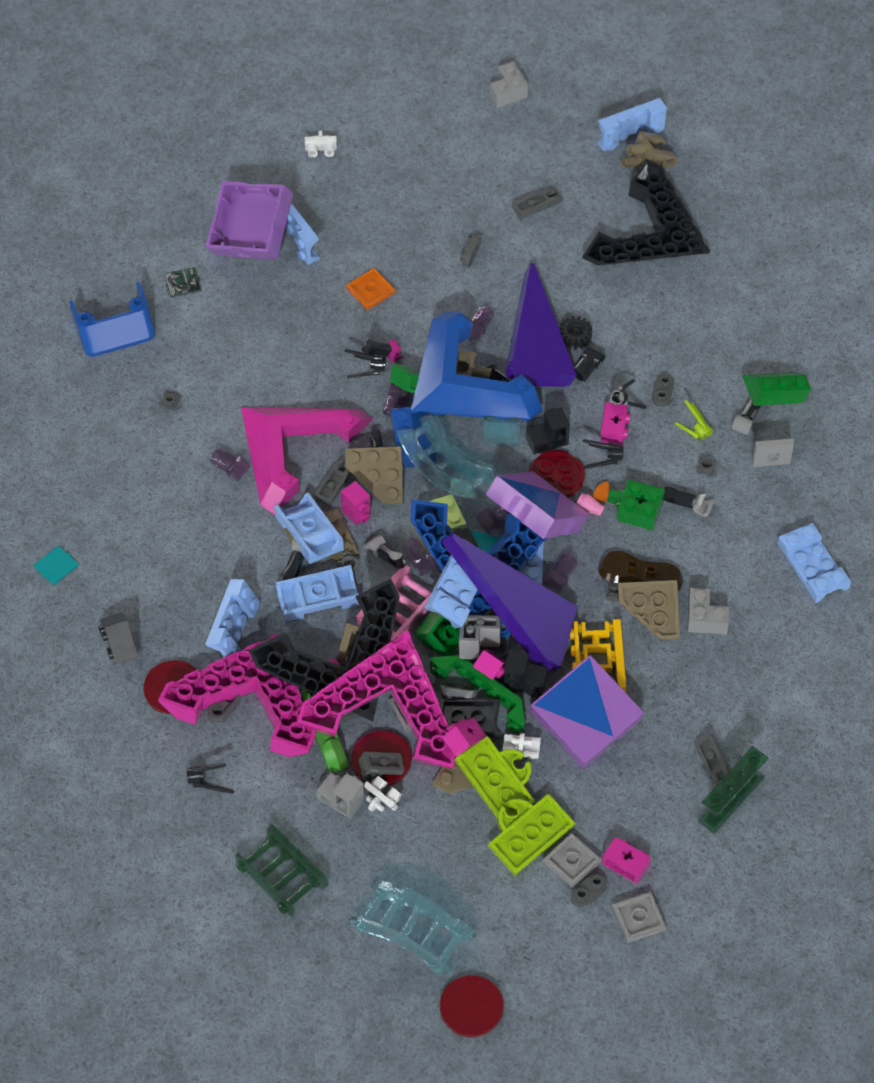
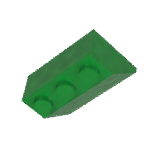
(777, 388)
(439, 635)

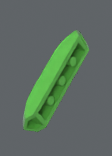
(329, 746)

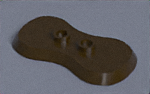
(625, 568)

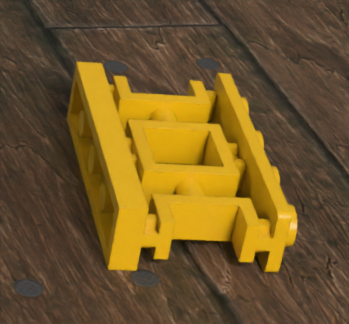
(614, 658)

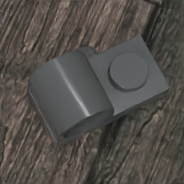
(378, 763)

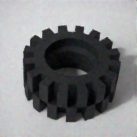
(576, 341)

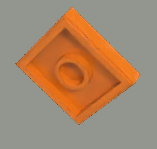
(370, 288)

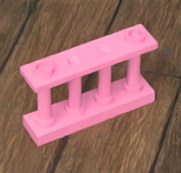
(400, 578)

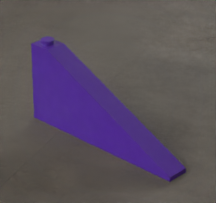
(536, 340)
(530, 611)

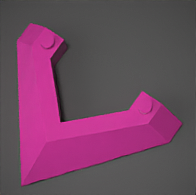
(264, 434)
(390, 669)
(240, 676)

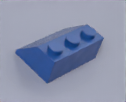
(403, 419)

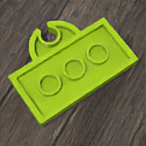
(495, 775)
(528, 832)

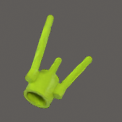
(701, 427)

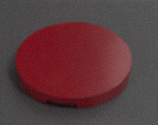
(560, 471)
(159, 677)
(382, 742)
(471, 1006)

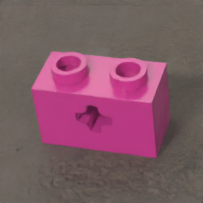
(614, 423)
(356, 503)
(490, 664)
(463, 735)
(630, 868)

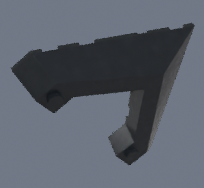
(673, 225)
(313, 673)

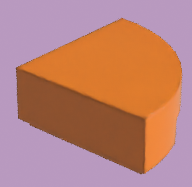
(601, 492)

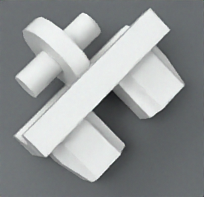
(319, 143)
(527, 745)
(375, 788)

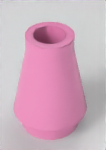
(590, 505)

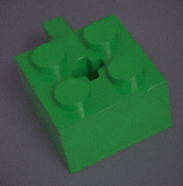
(638, 504)

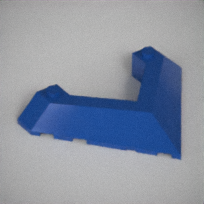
(445, 392)
(513, 548)

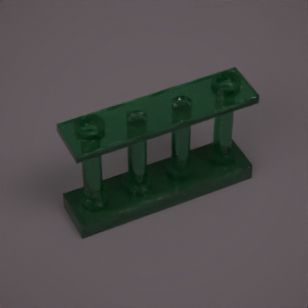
(733, 790)
(288, 852)

